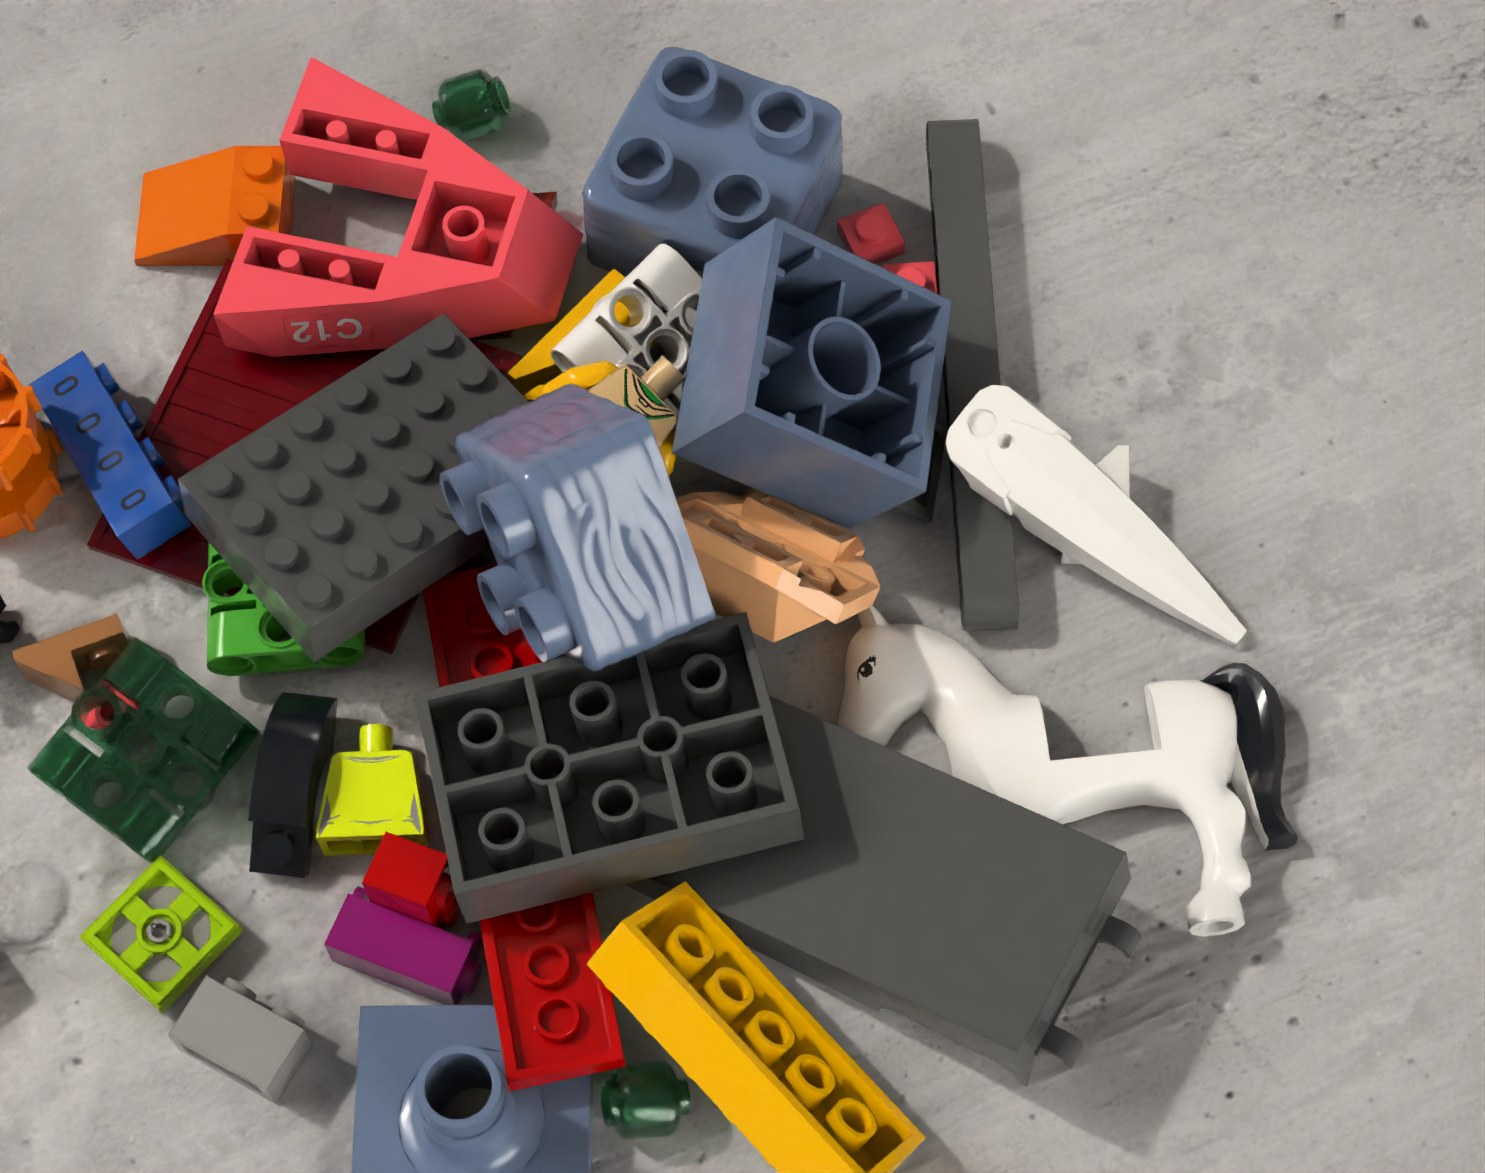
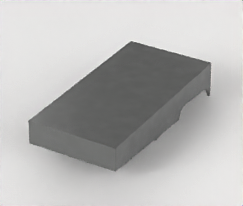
(922, 896)

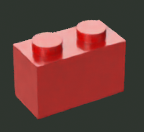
(412, 882)

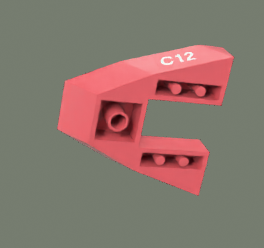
(471, 250)

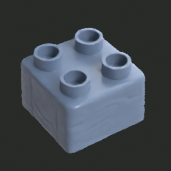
(708, 163)
(578, 529)

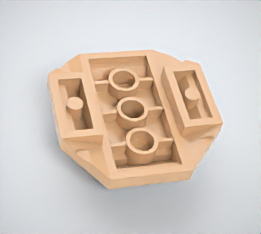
(776, 562)

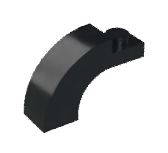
(287, 782)

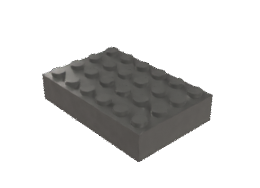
(342, 496)
(609, 775)

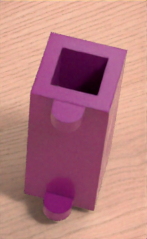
(404, 950)

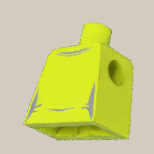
(371, 795)

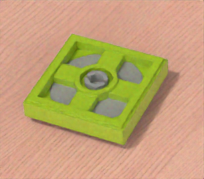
(161, 934)

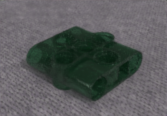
(150, 684)

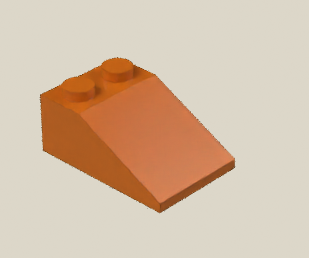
(202, 205)

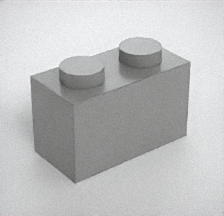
(242, 1037)

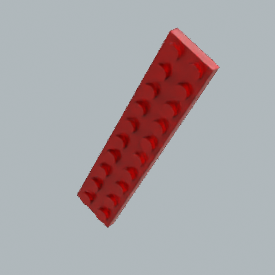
(547, 1001)

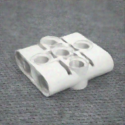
(657, 304)

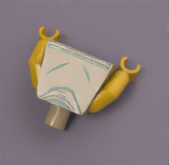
(627, 389)

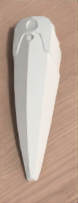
(1058, 494)

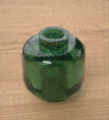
(471, 105)
(644, 1100)

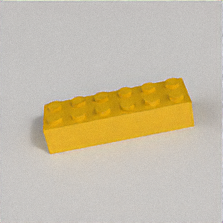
(750, 1042)

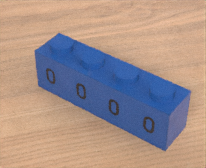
(111, 455)

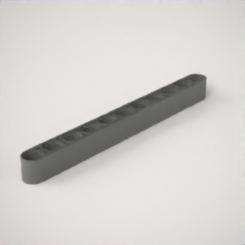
(970, 364)

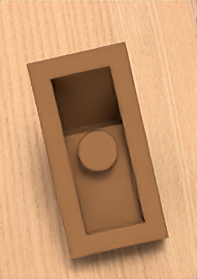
(61, 659)

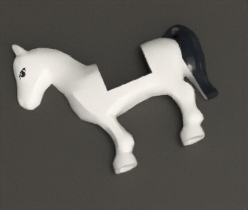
(1002, 747)

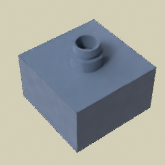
(813, 375)

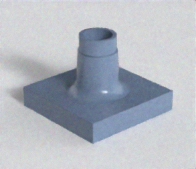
(423, 1056)

